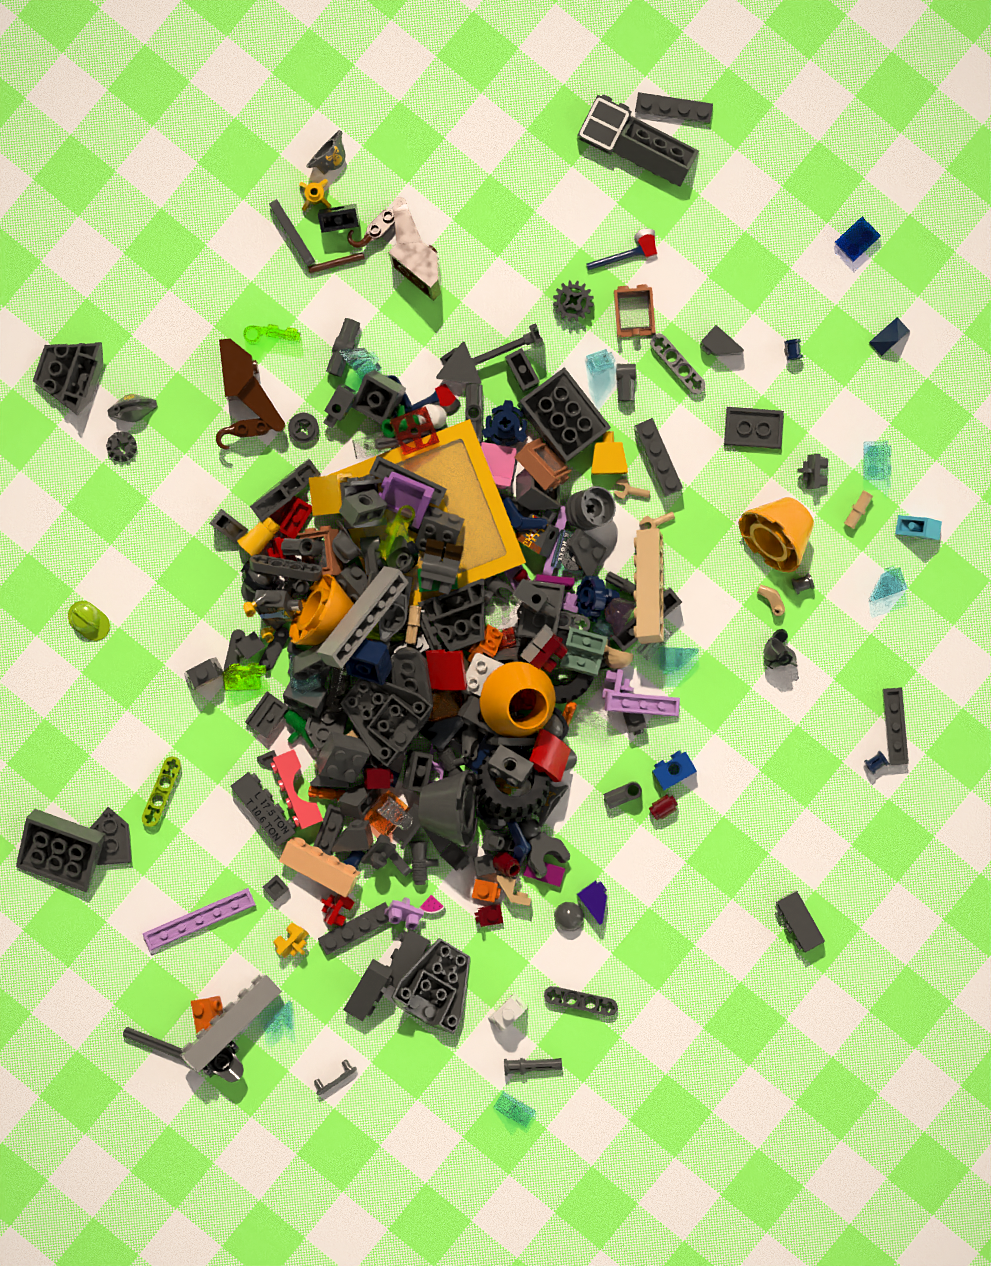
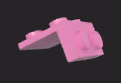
(500, 462)

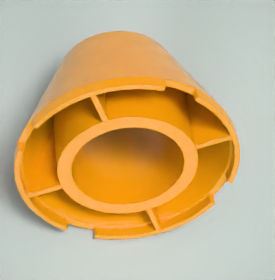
(778, 532)
(320, 612)
(503, 685)

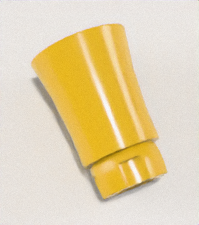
(259, 536)

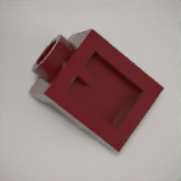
(489, 915)

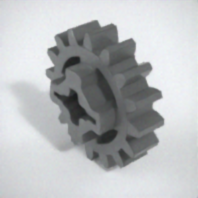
(577, 308)

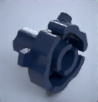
(506, 415)
(594, 597)

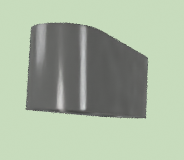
(308, 663)

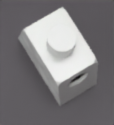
(508, 1012)

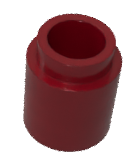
(663, 807)
(506, 864)

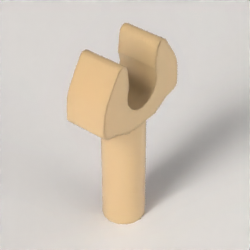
(630, 490)
(657, 521)

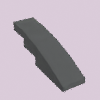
(284, 490)

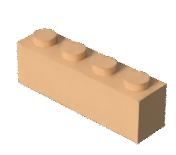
(319, 866)

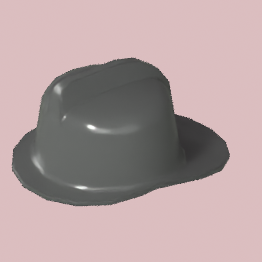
(344, 547)

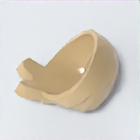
(616, 659)

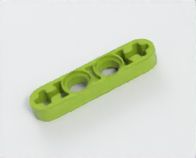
(164, 792)

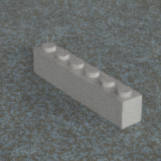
(362, 617)
(230, 1022)

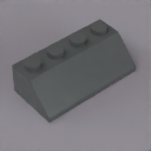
(655, 151)

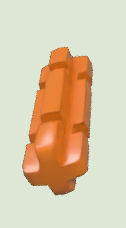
(569, 711)
(325, 793)

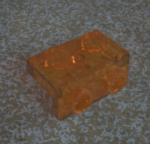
(380, 823)

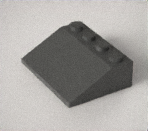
(563, 415)
(59, 849)

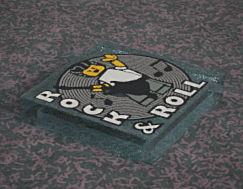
(562, 557)

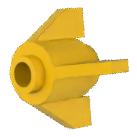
(314, 199)

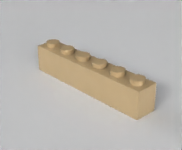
(649, 586)

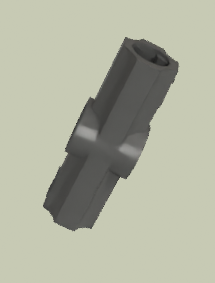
(343, 341)
(474, 400)

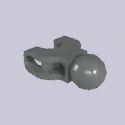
(541, 845)

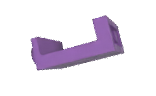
(405, 491)

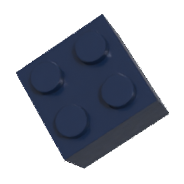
(370, 662)

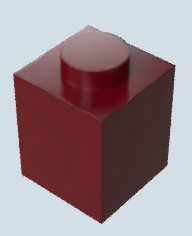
(377, 777)

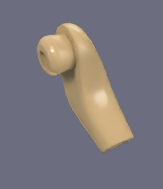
(774, 598)

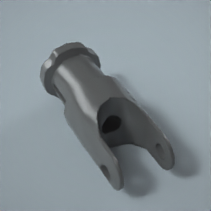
(494, 583)
(470, 741)

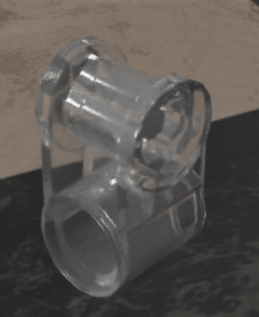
(394, 812)

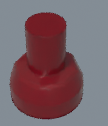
(521, 574)

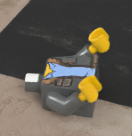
(274, 608)

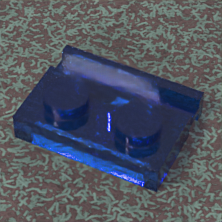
(857, 239)

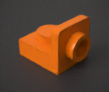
(486, 890)

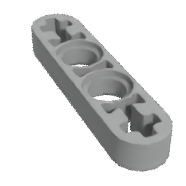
(680, 361)

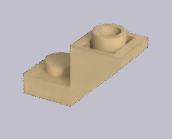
(507, 885)

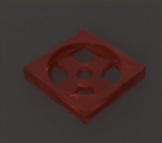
(395, 422)

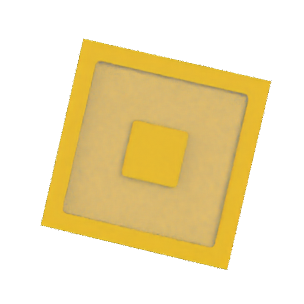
(471, 494)

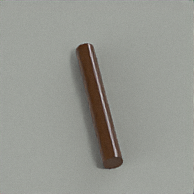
(336, 262)

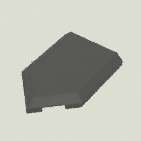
(320, 727)
(117, 838)

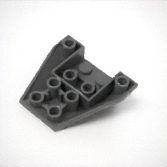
(386, 717)
(435, 987)

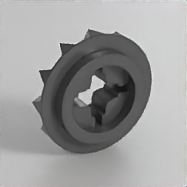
(294, 426)
(130, 449)

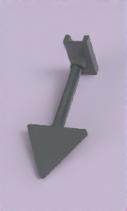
(463, 367)

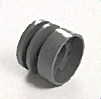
(590, 508)

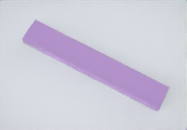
(199, 919)

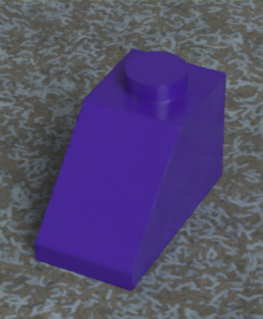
(594, 899)

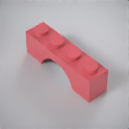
(305, 812)

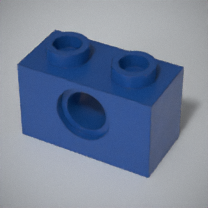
(685, 766)

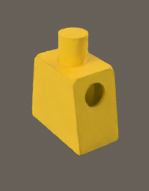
(609, 457)

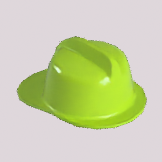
(88, 620)

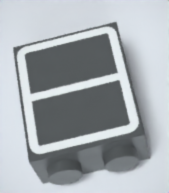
(604, 124)

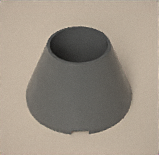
(449, 808)

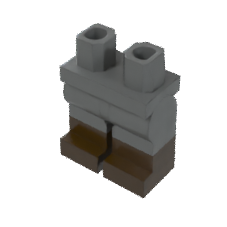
(438, 570)

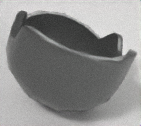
(569, 916)

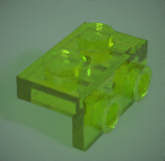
(243, 677)

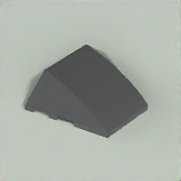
(70, 373)
(458, 615)

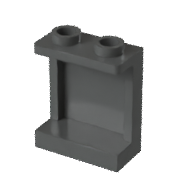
(354, 486)

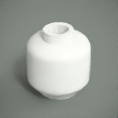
(437, 416)

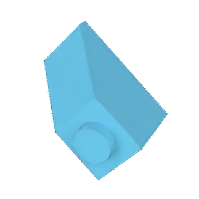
(918, 527)

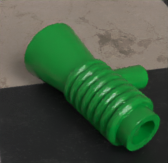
(387, 428)
(298, 724)

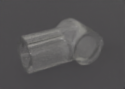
(649, 649)

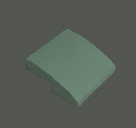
(584, 652)

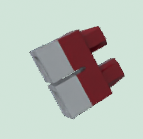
(542, 647)

